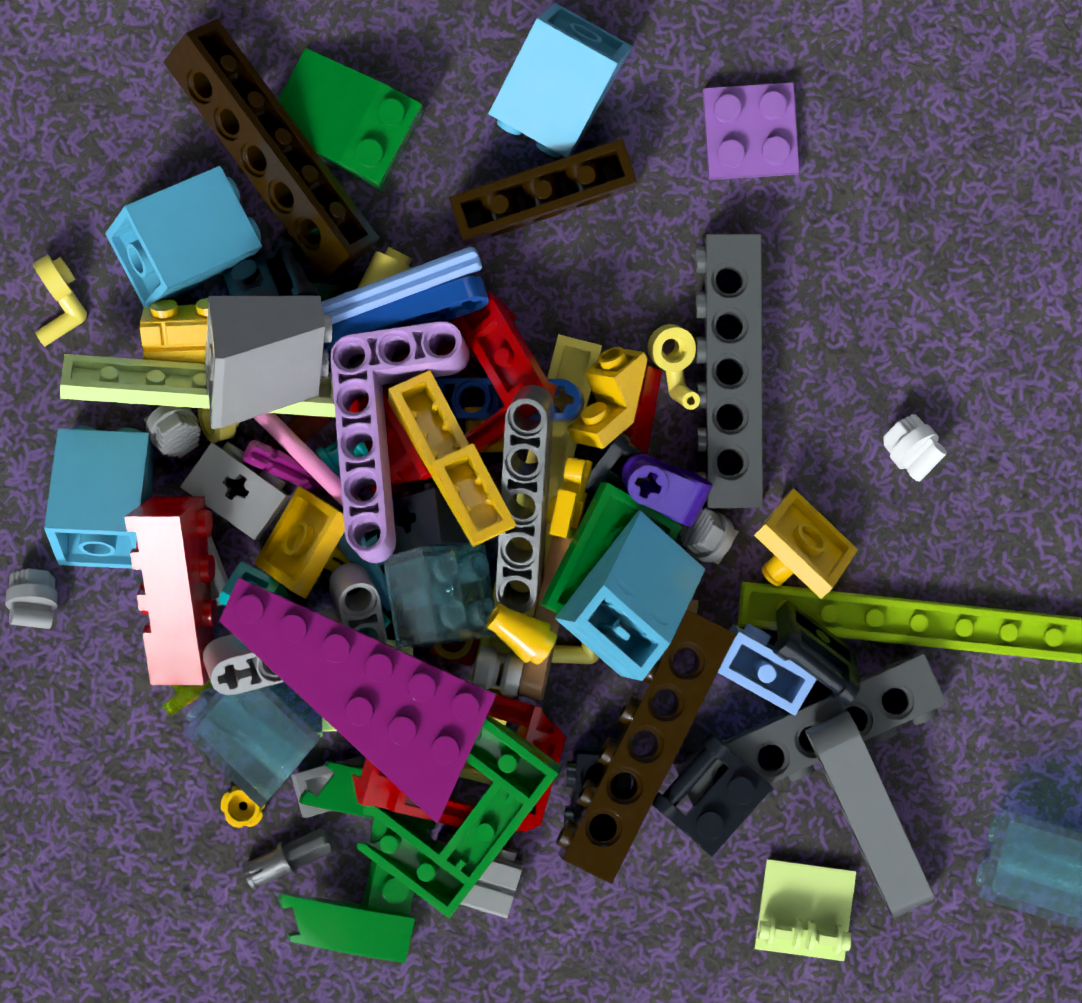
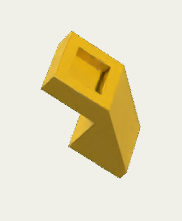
(616, 387)

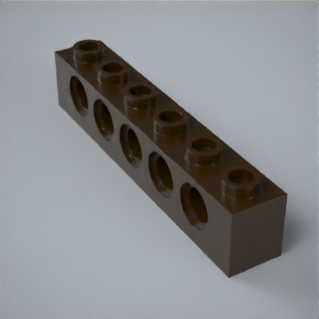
(270, 149)
(606, 854)

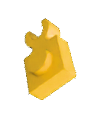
(567, 507)

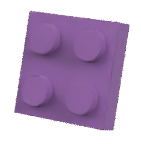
(750, 131)

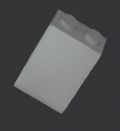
(263, 354)

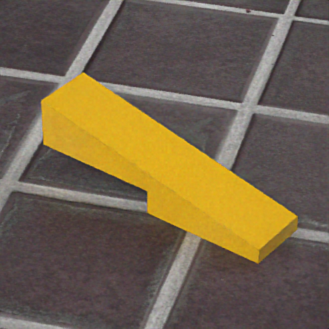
(450, 458)

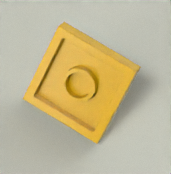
(303, 542)
(803, 545)

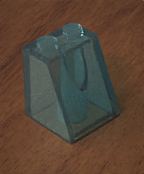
(254, 737)
(1034, 867)

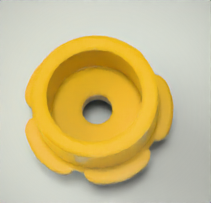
(233, 813)

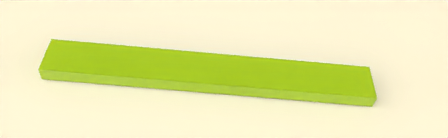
(919, 622)

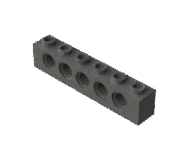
(742, 256)
(920, 704)

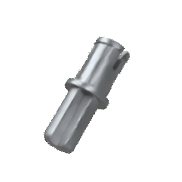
(288, 858)

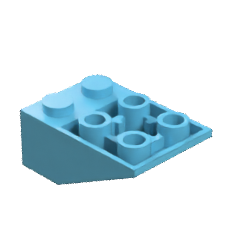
(633, 598)

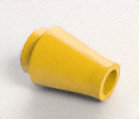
(523, 634)

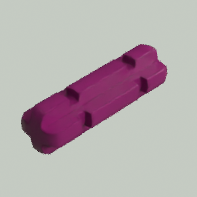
(280, 465)

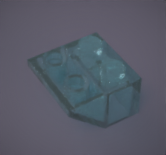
(439, 595)

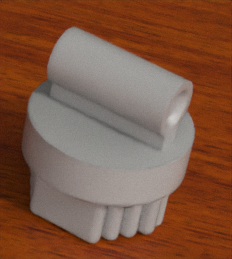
(173, 430)
(709, 537)
(31, 598)

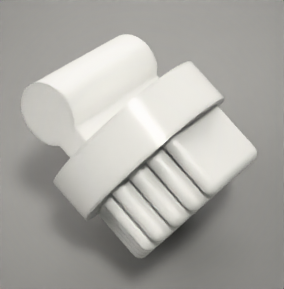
(914, 446)

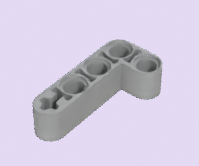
(353, 611)

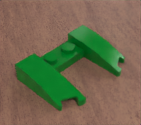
(449, 873)
(383, 921)

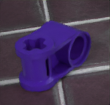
(671, 491)

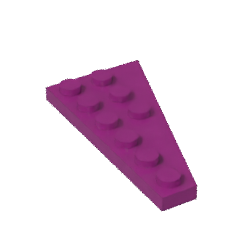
(387, 703)

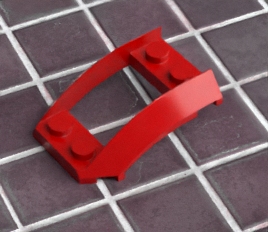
(507, 363)
(377, 790)

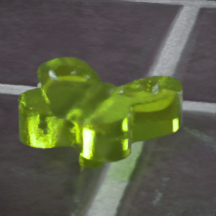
(184, 697)

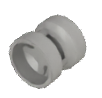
(488, 669)

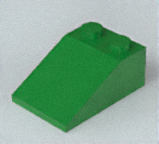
(350, 117)

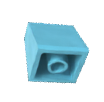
(559, 80)
(183, 236)
(91, 489)

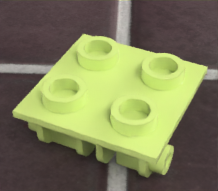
(805, 910)

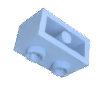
(758, 669)

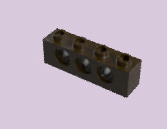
(543, 192)

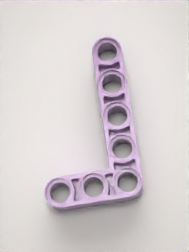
(370, 422)

